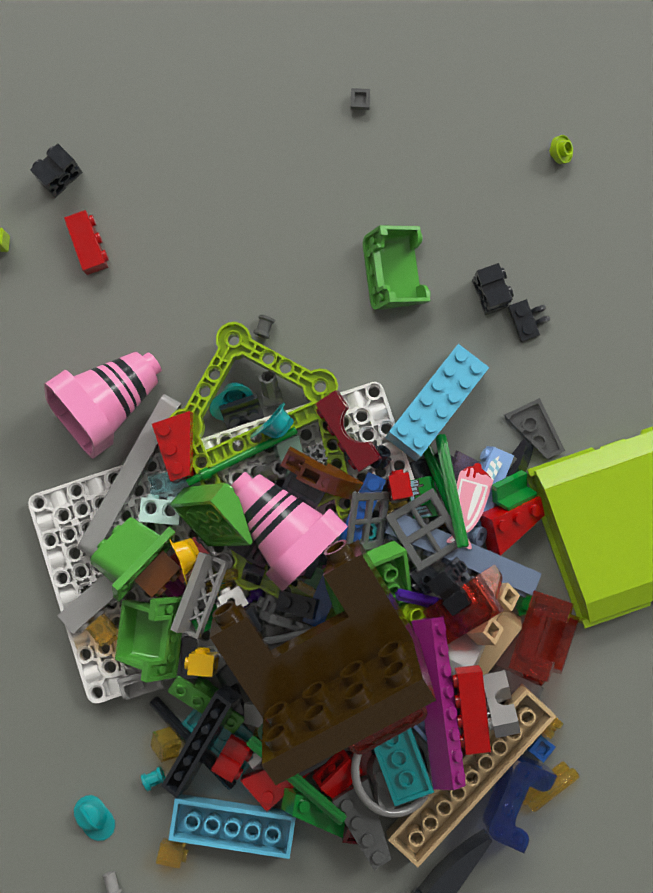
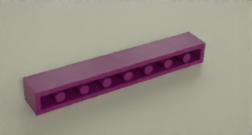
(441, 719)

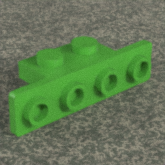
(198, 697)

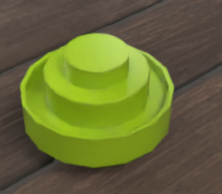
(561, 149)
(413, 612)

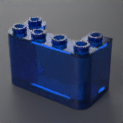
(508, 798)

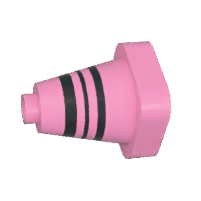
(101, 398)
(284, 527)

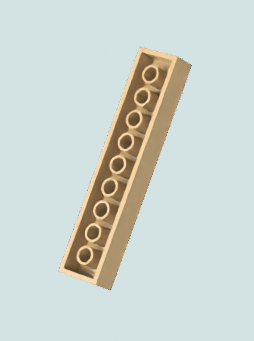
(428, 826)

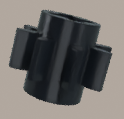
(385, 454)

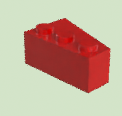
(176, 445)
(264, 789)

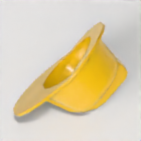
(187, 554)

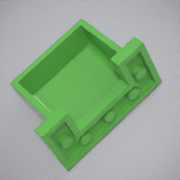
(129, 553)
(147, 639)

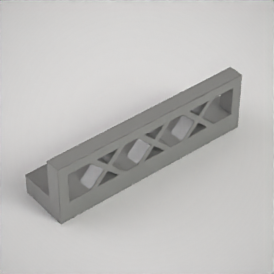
(195, 588)

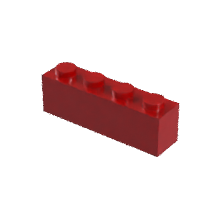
(472, 709)

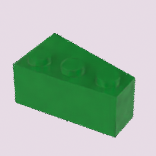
(302, 808)

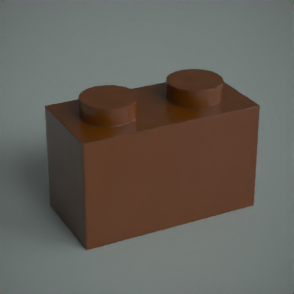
(158, 575)

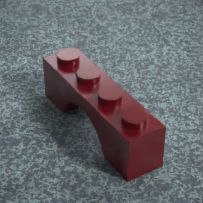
(333, 409)

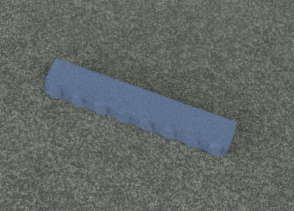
(476, 559)

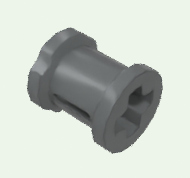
(264, 326)

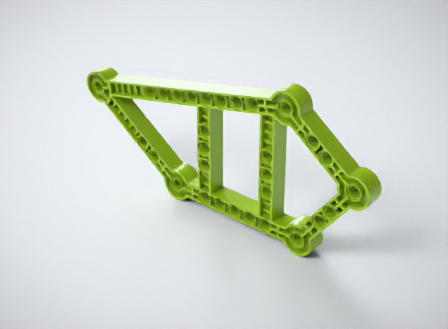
(302, 417)

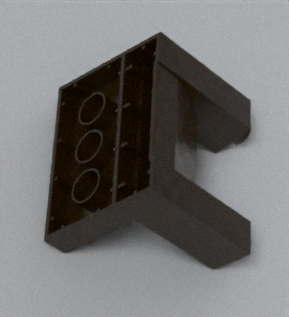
(334, 678)

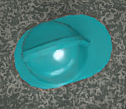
(230, 393)
(276, 425)
(94, 818)

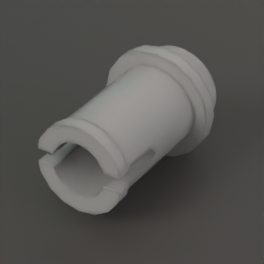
(111, 882)

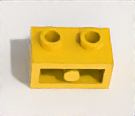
(202, 662)

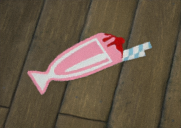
(473, 491)

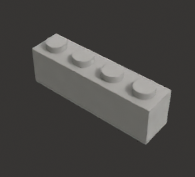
(89, 605)

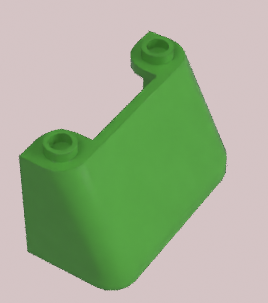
(393, 267)

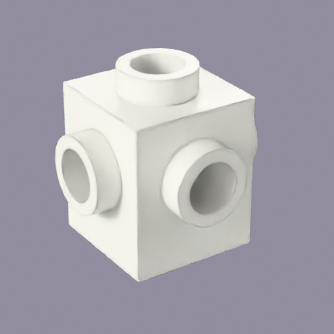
(235, 593)

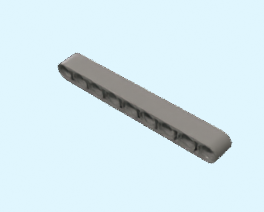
(127, 479)

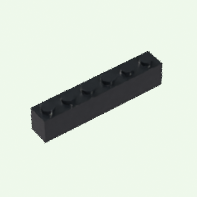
(201, 740)

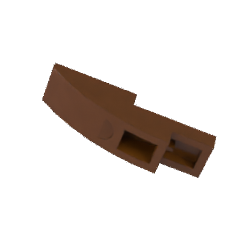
(322, 477)

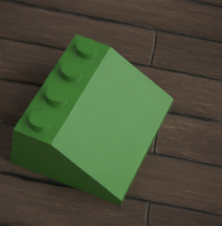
(213, 514)
(391, 564)

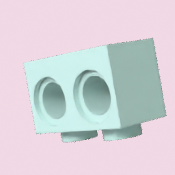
(160, 515)

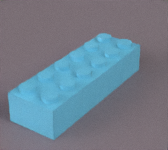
(437, 402)
(232, 826)

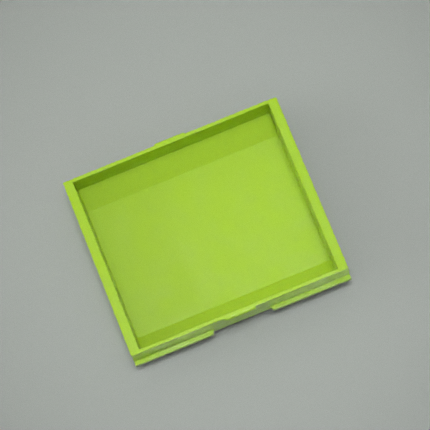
(601, 525)

